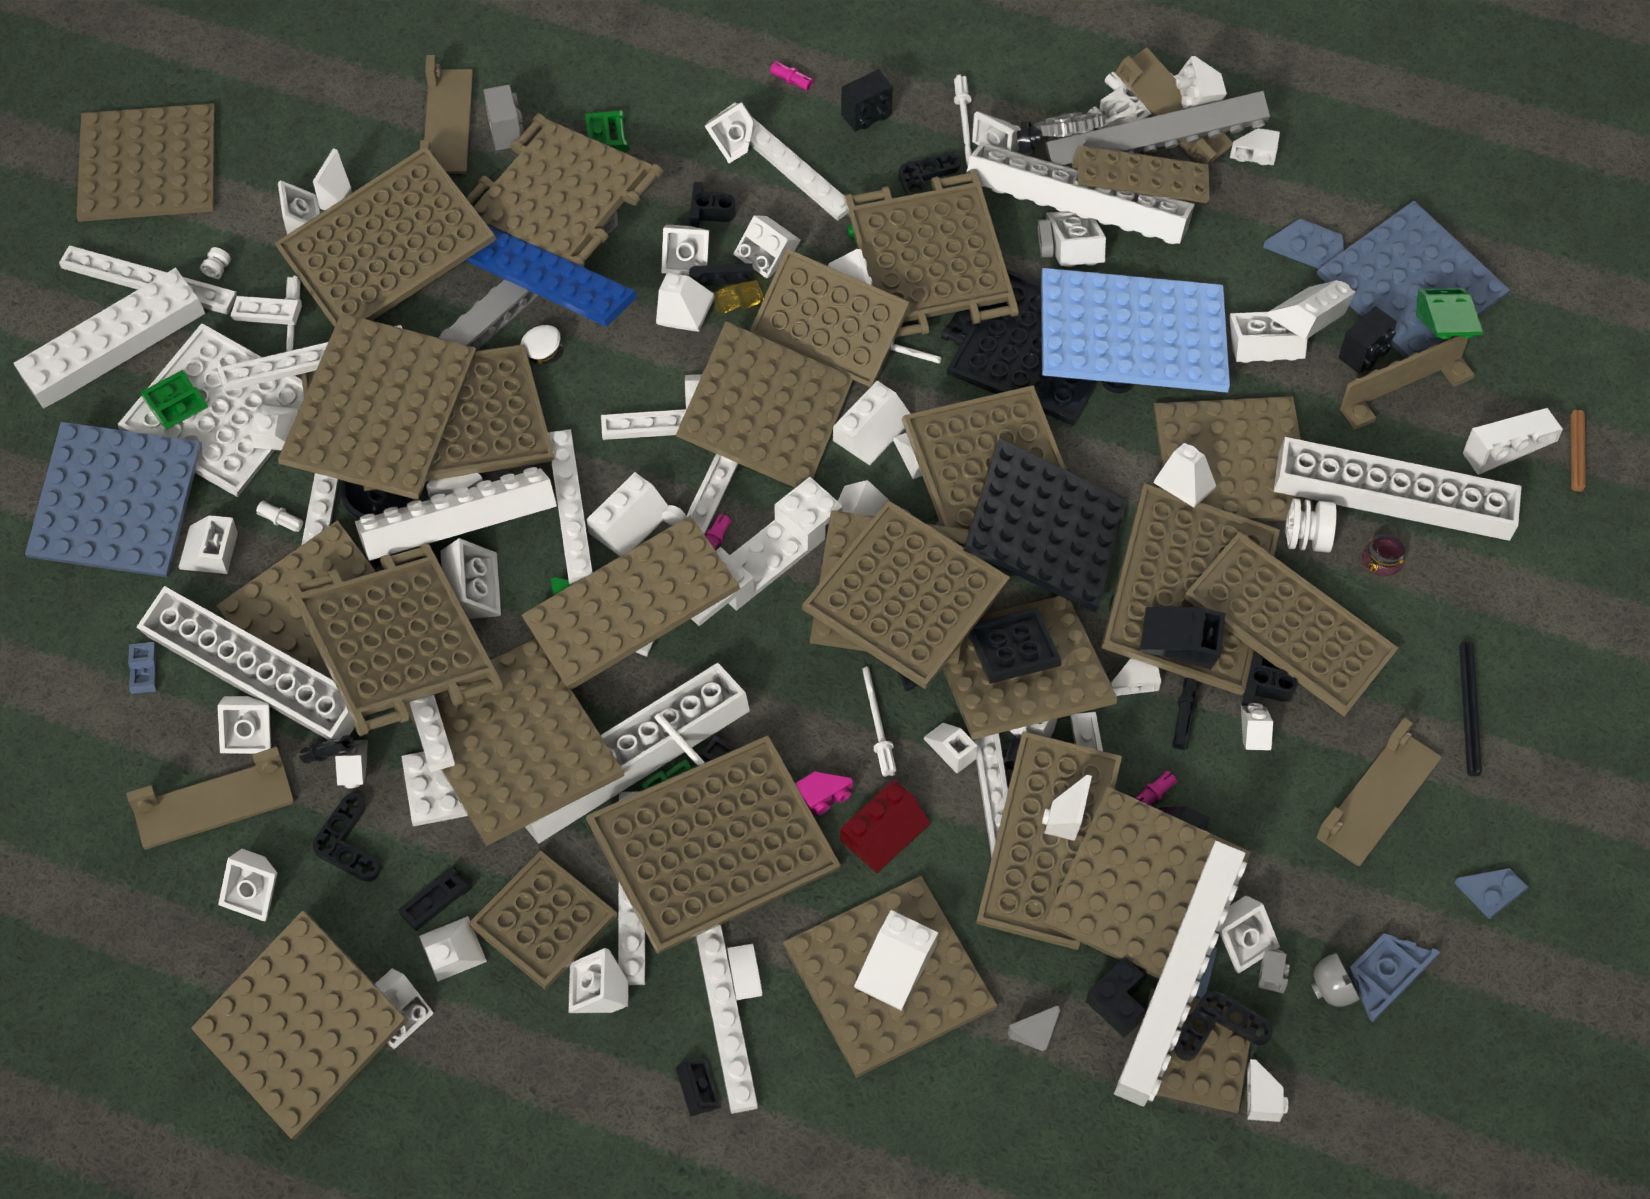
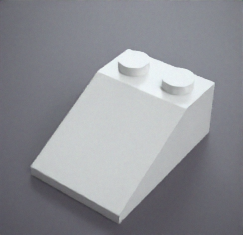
(1076, 239)
(896, 960)

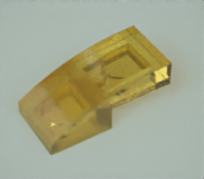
(742, 294)

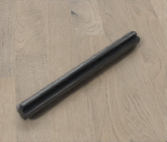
(1470, 709)

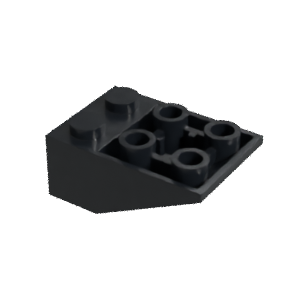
(1184, 634)

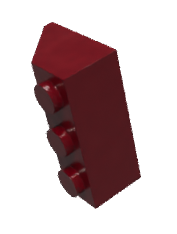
(884, 826)

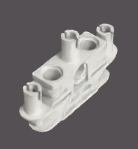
(1120, 105)

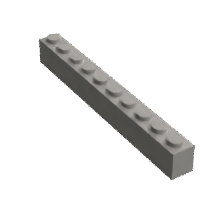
(1167, 128)
(496, 309)

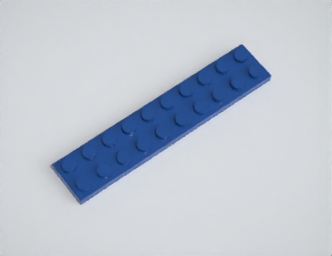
(554, 278)

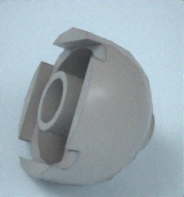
(1333, 982)

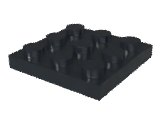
(1014, 645)

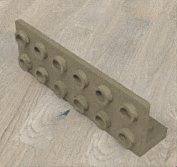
(1160, 95)
(448, 115)
(1142, 174)
(1437, 357)
(1379, 796)
(211, 802)

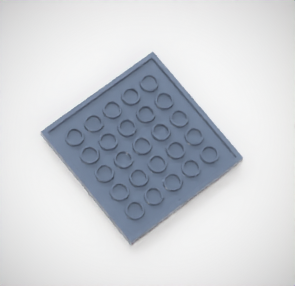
(1405, 256)
(114, 499)

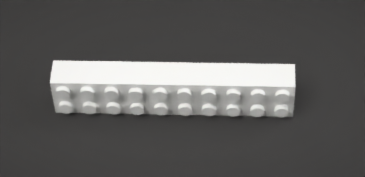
(1059, 187)
(1398, 488)
(247, 664)
(643, 745)
(1178, 979)

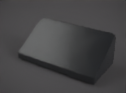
(697, 1086)

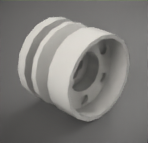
(1311, 525)

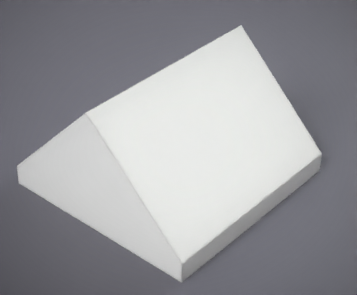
(297, 206)
(862, 499)

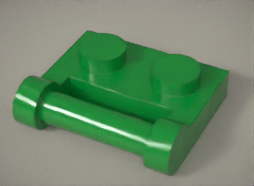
(598, 128)

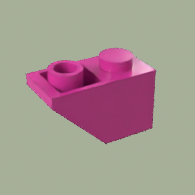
(823, 790)

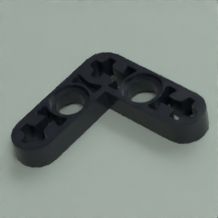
(919, 175)
(339, 847)
(1214, 1016)

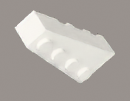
(1510, 439)

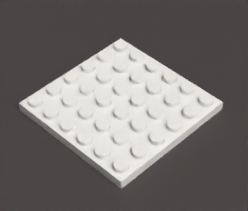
(226, 424)

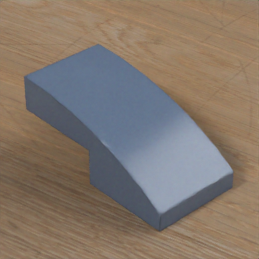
(142, 667)

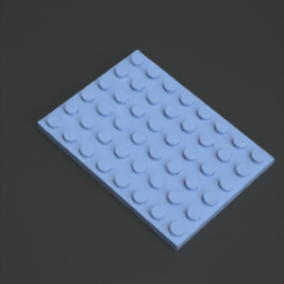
(1134, 330)

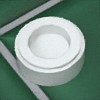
(673, 515)

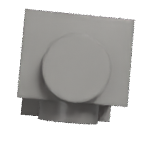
(1274, 971)

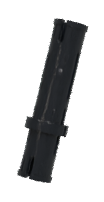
(1187, 704)
(321, 751)

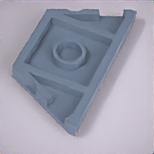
(1306, 243)
(1388, 971)

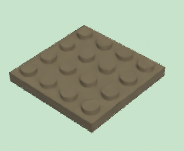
(543, 920)
(1218, 1070)

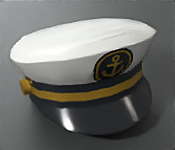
(543, 344)

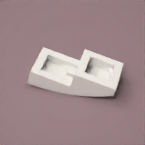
(744, 971)

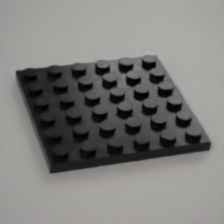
(1007, 356)
(1046, 525)

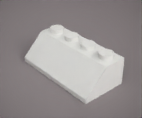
(1313, 308)

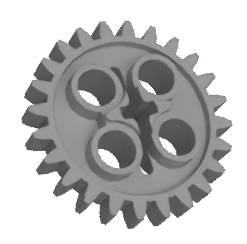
(1070, 124)

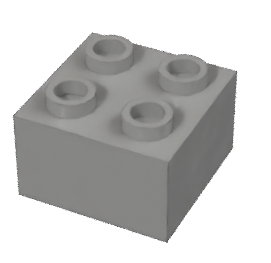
(503, 116)

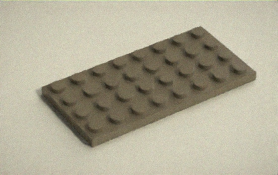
(630, 602)
(1292, 623)
(1025, 861)

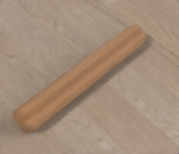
(1578, 471)

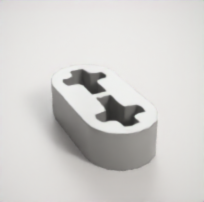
(1045, 238)

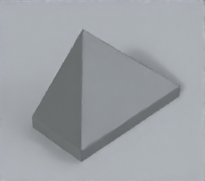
(1035, 1030)

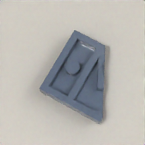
(1492, 889)

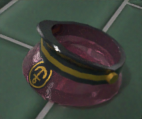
(1384, 555)

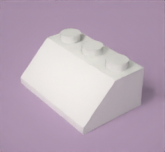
(1261, 338)
(871, 423)
(627, 515)
(473, 578)

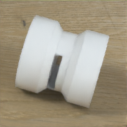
(215, 263)

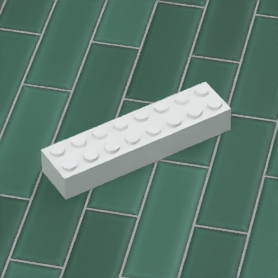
(109, 338)
(455, 513)

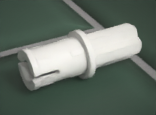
(279, 516)

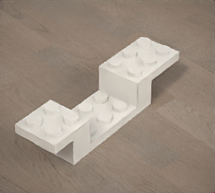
(781, 544)

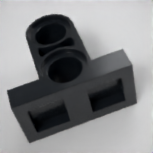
(710, 206)
(1272, 680)

